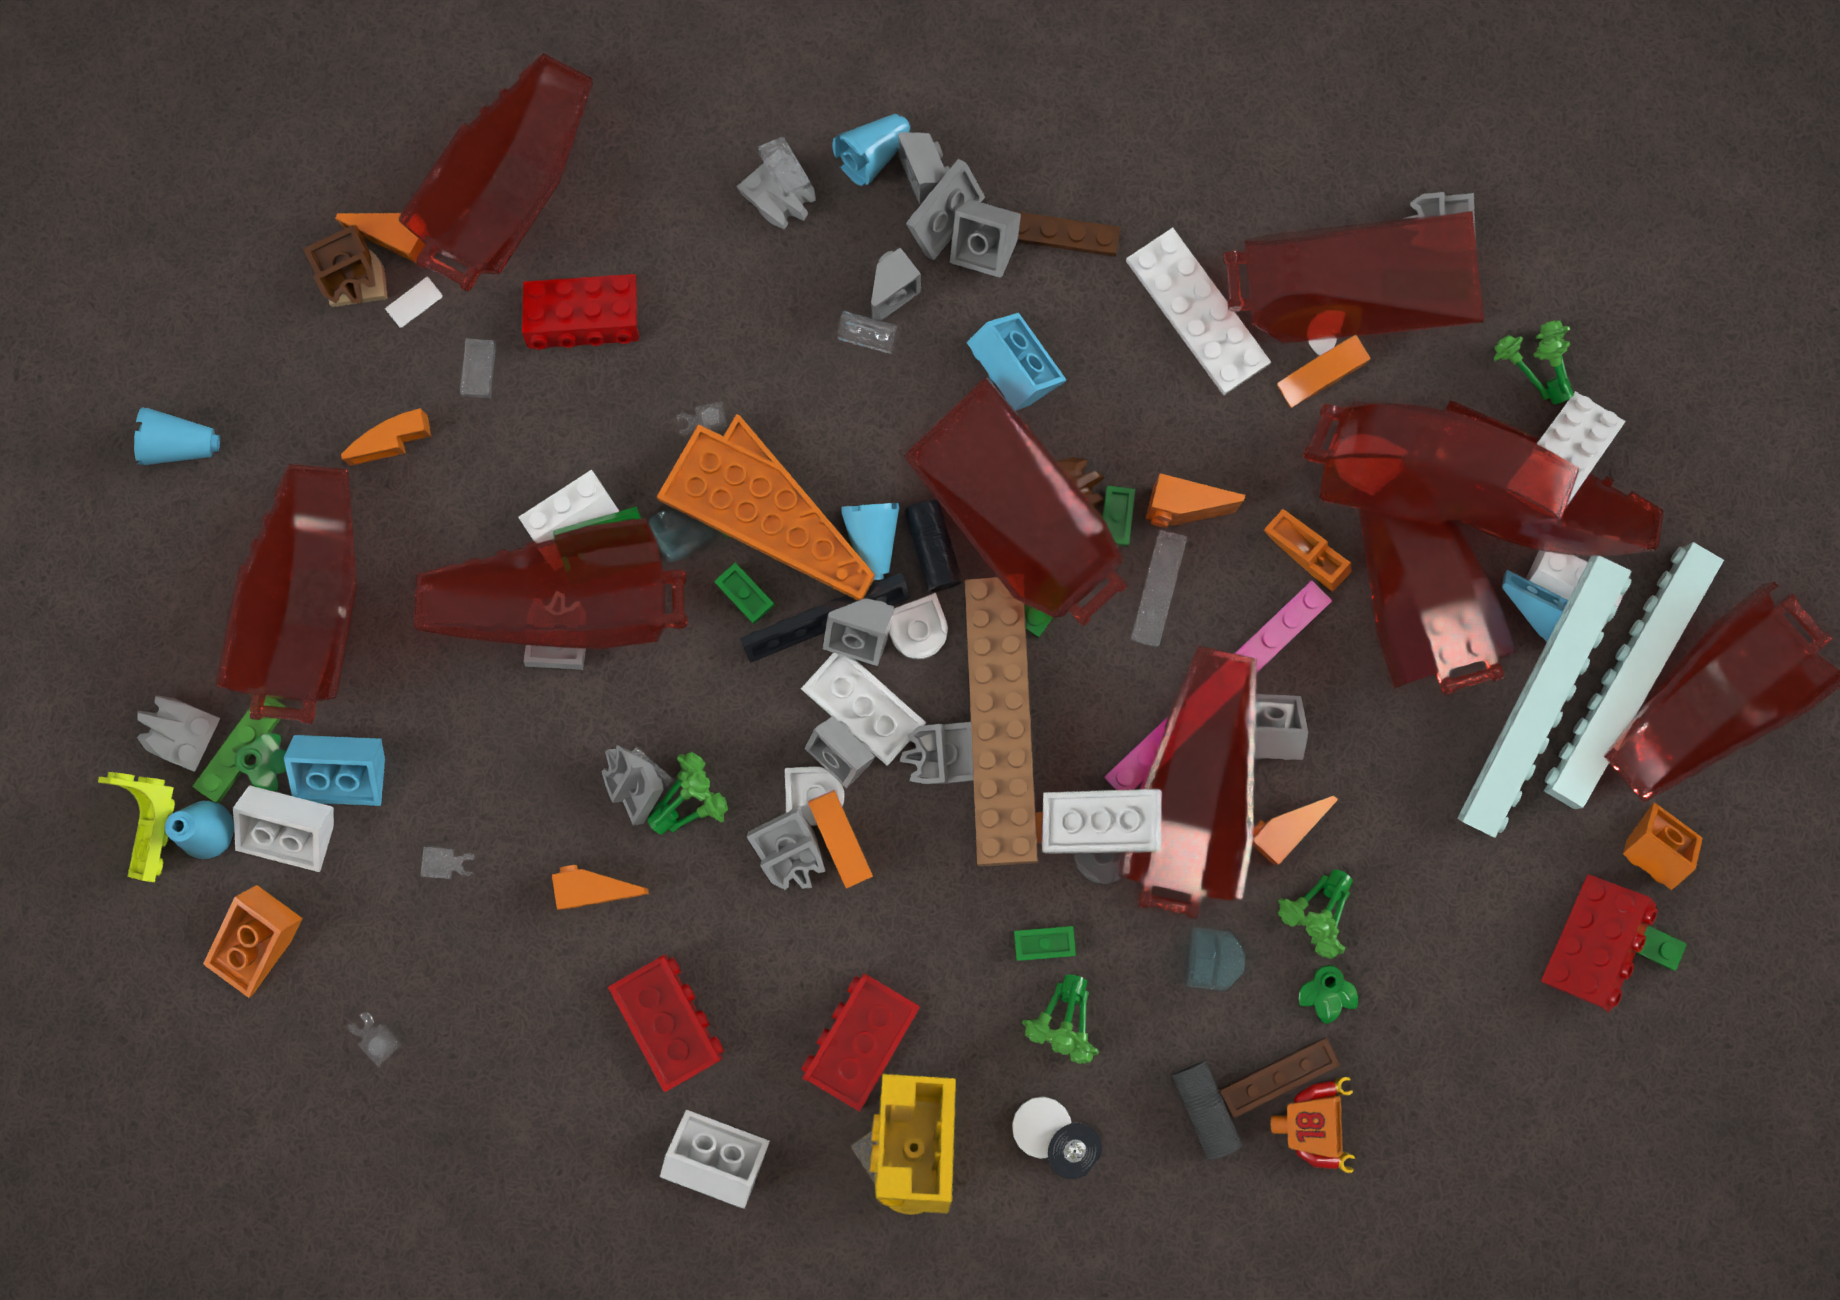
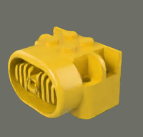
(914, 1144)

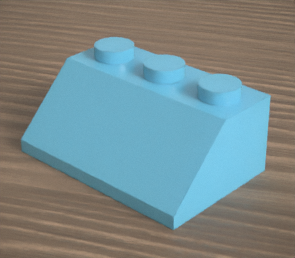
(1015, 360)
(336, 769)

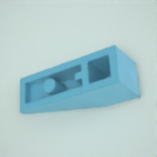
(1536, 603)

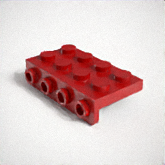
(580, 311)
(1600, 942)
(666, 1022)
(860, 1041)

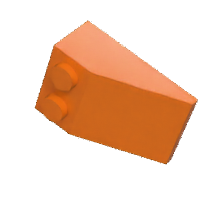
(1184, 501)
(251, 939)

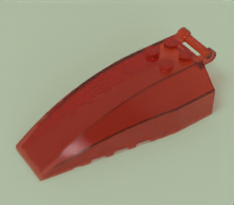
(573, 591)
(1432, 602)
(1726, 693)
(1204, 786)

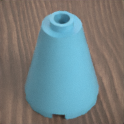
(869, 147)
(171, 439)
(872, 534)
(201, 829)

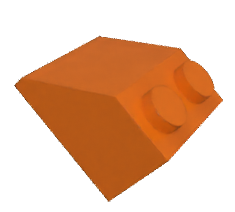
(1663, 847)

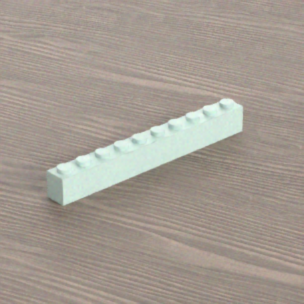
(1633, 674)
(1544, 695)

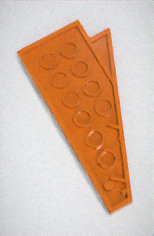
(751, 497)

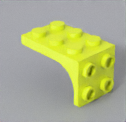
(155, 808)

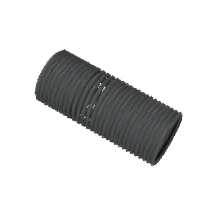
(1212, 1120)

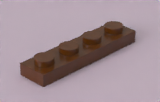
(1068, 234)
(1279, 1077)

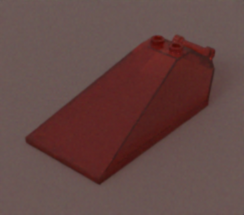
(1360, 278)
(1018, 506)

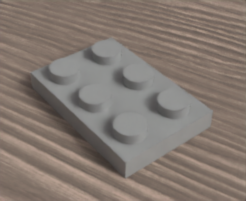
(934, 219)

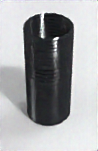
(934, 552)

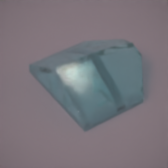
(678, 533)
(1214, 959)

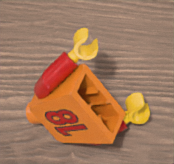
(1316, 1125)

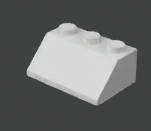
(571, 505)
(1558, 573)
(282, 828)
(714, 1159)

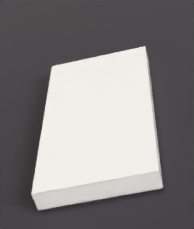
(864, 704)
(1102, 821)

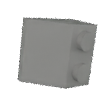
(921, 162)
(984, 237)
(894, 283)
(859, 630)
(1280, 727)
(839, 751)

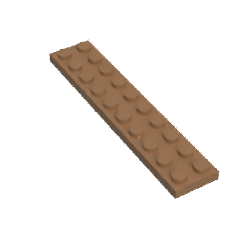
(1000, 725)

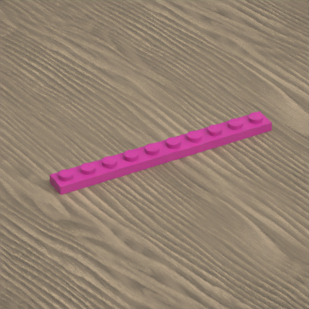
(1262, 645)

